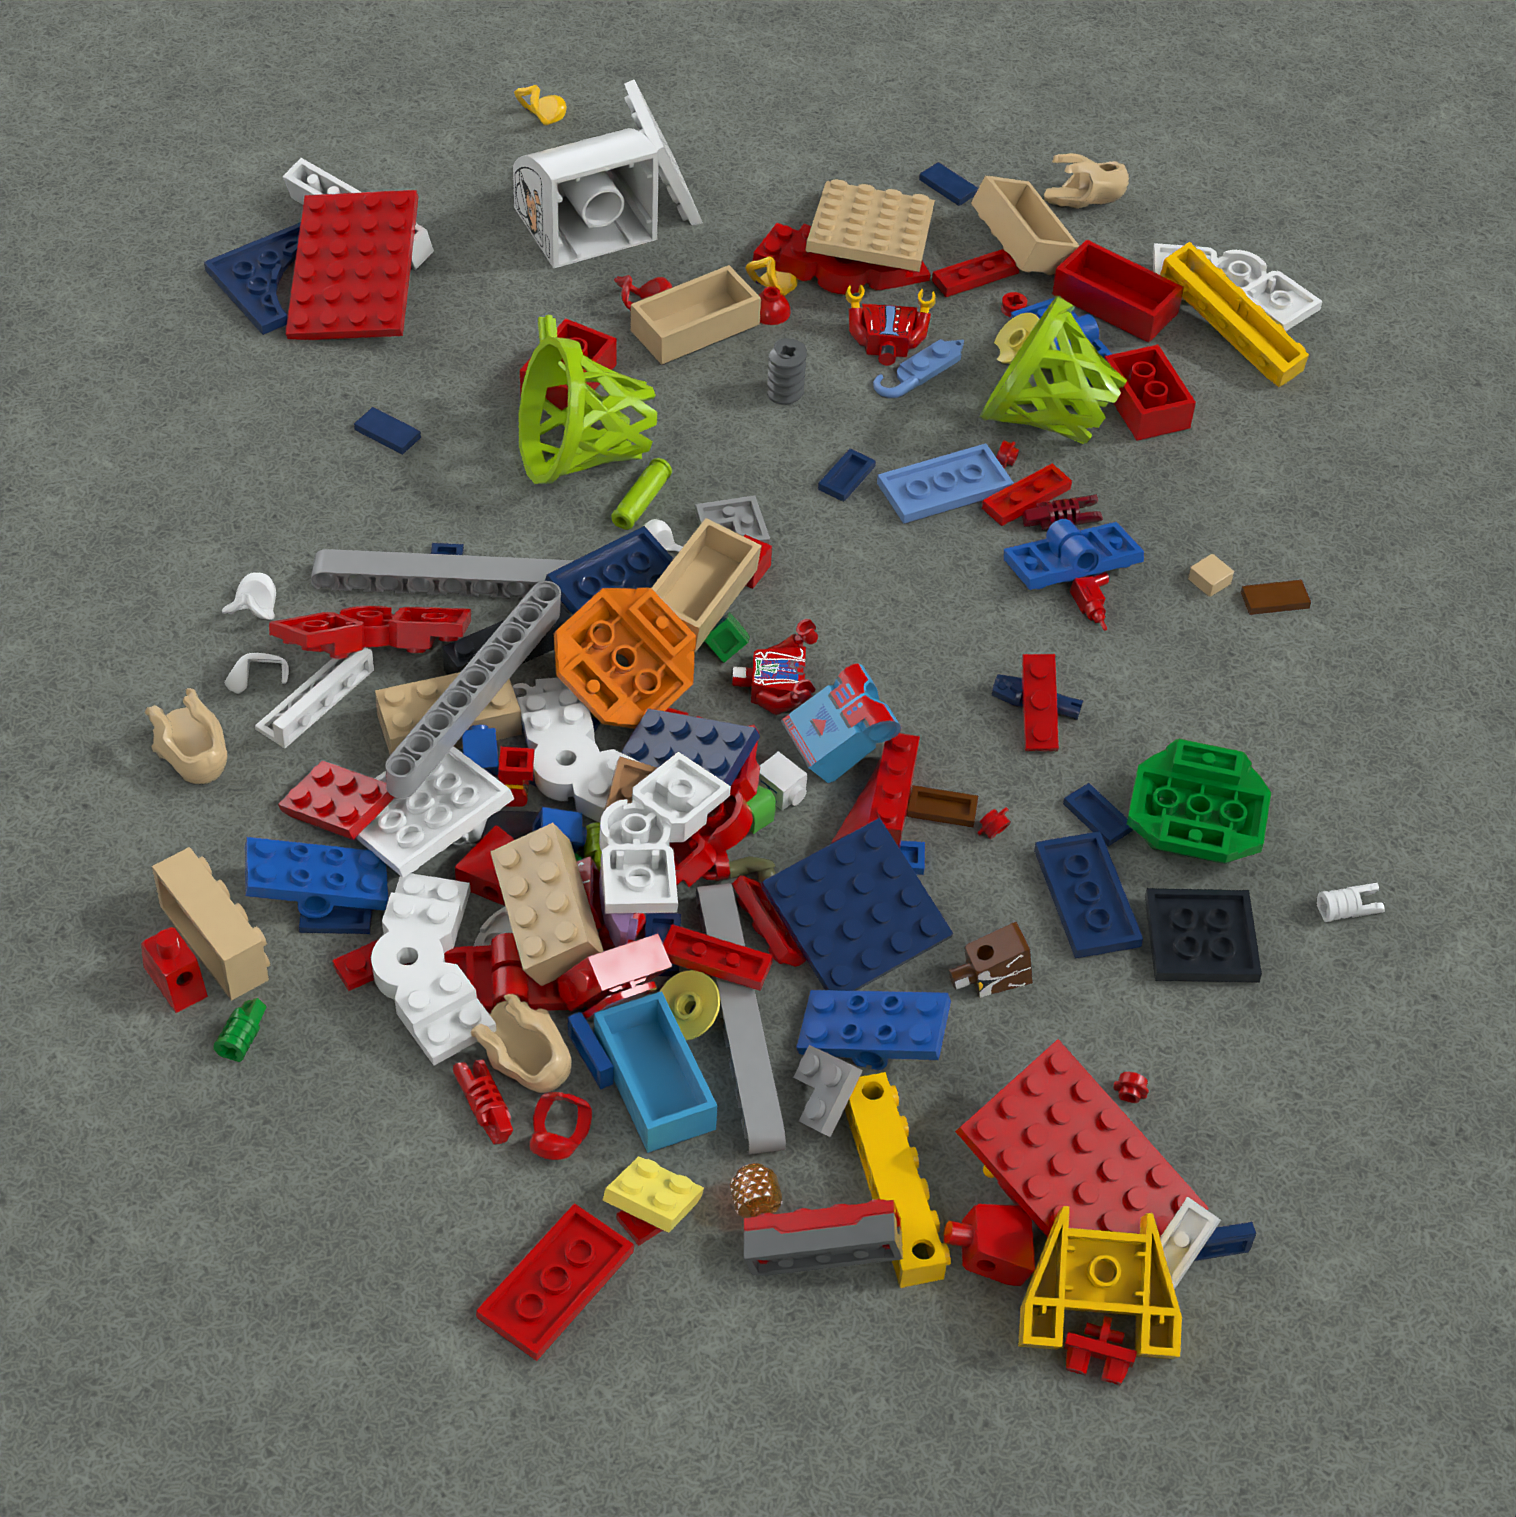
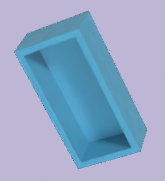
(655, 1072)

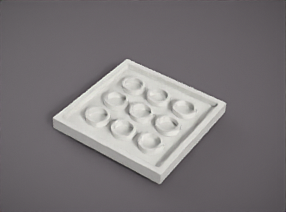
(667, 164)
(440, 812)

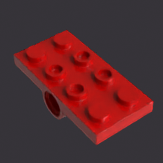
(498, 971)

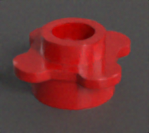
(994, 823)

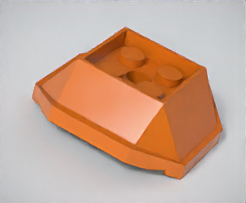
(643, 631)

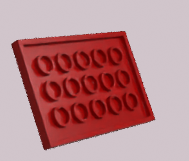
(352, 265)
(1066, 1143)

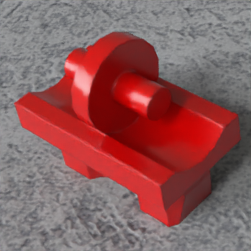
(1081, 1348)

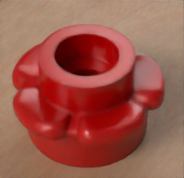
(1007, 453)
(1131, 1087)

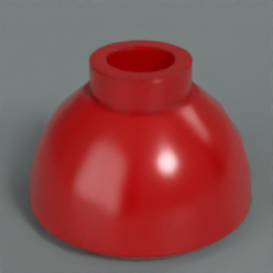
(774, 307)

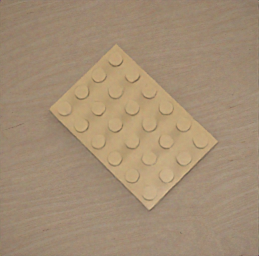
(871, 225)

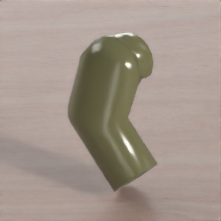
(750, 865)

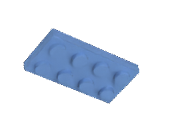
(943, 483)

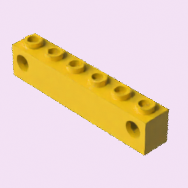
(1235, 315)
(893, 1175)

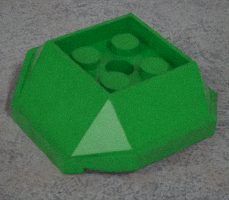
(1200, 802)

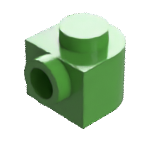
(762, 809)

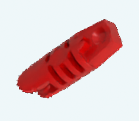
(484, 1100)

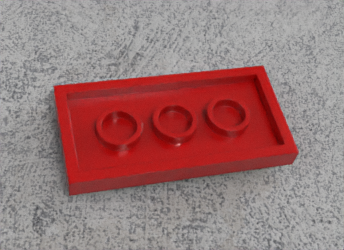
(555, 1281)

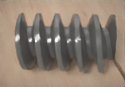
(786, 371)

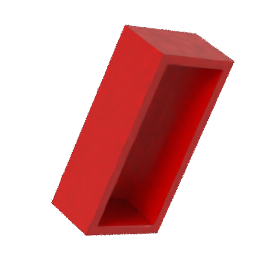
(1117, 290)

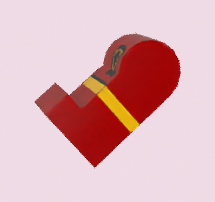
(515, 771)

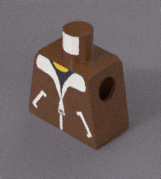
(995, 962)

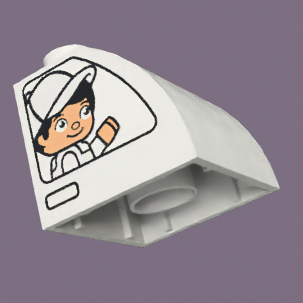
(589, 196)

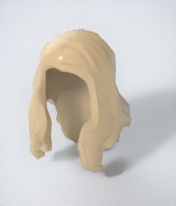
(1089, 183)
(190, 740)
(525, 1045)

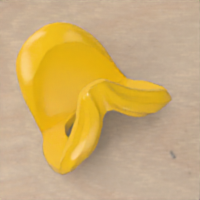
(547, 109)
(783, 281)

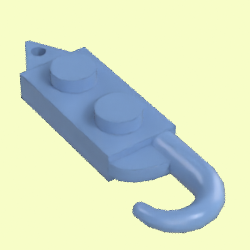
(922, 367)

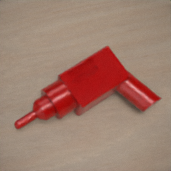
(1090, 597)

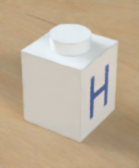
(783, 780)

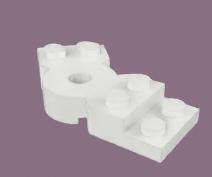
(1275, 292)
(566, 751)
(636, 835)
(429, 995)

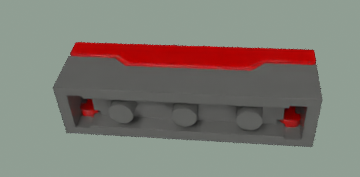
(823, 1238)

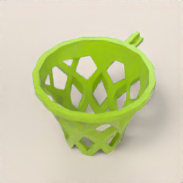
(1069, 373)
(581, 444)

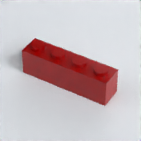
(887, 790)

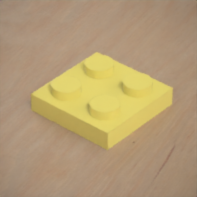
(653, 1194)

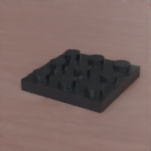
(1202, 935)

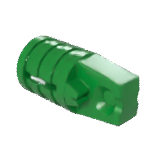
(240, 1030)

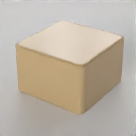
(1211, 575)

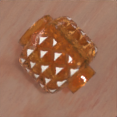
(755, 1191)

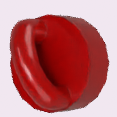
(720, 870)

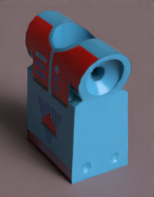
(841, 724)

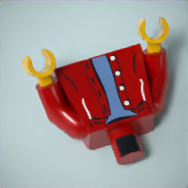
(888, 328)

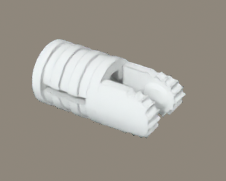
(1347, 902)

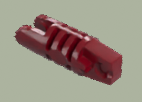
(1049, 512)

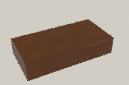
(1275, 597)
(942, 806)

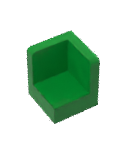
(727, 637)

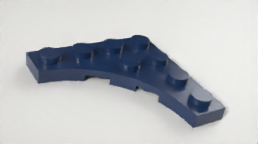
(253, 274)

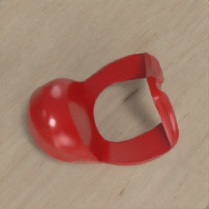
(649, 289)
(552, 1145)

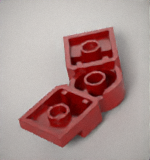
(833, 273)
(372, 627)
(724, 826)

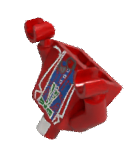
(779, 672)

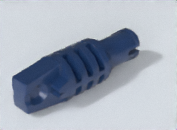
(1010, 690)

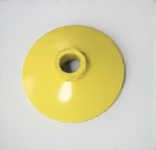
(1013, 336)
(689, 989)

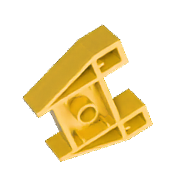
(1103, 1276)

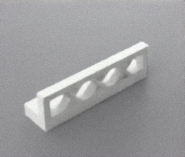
(318, 700)

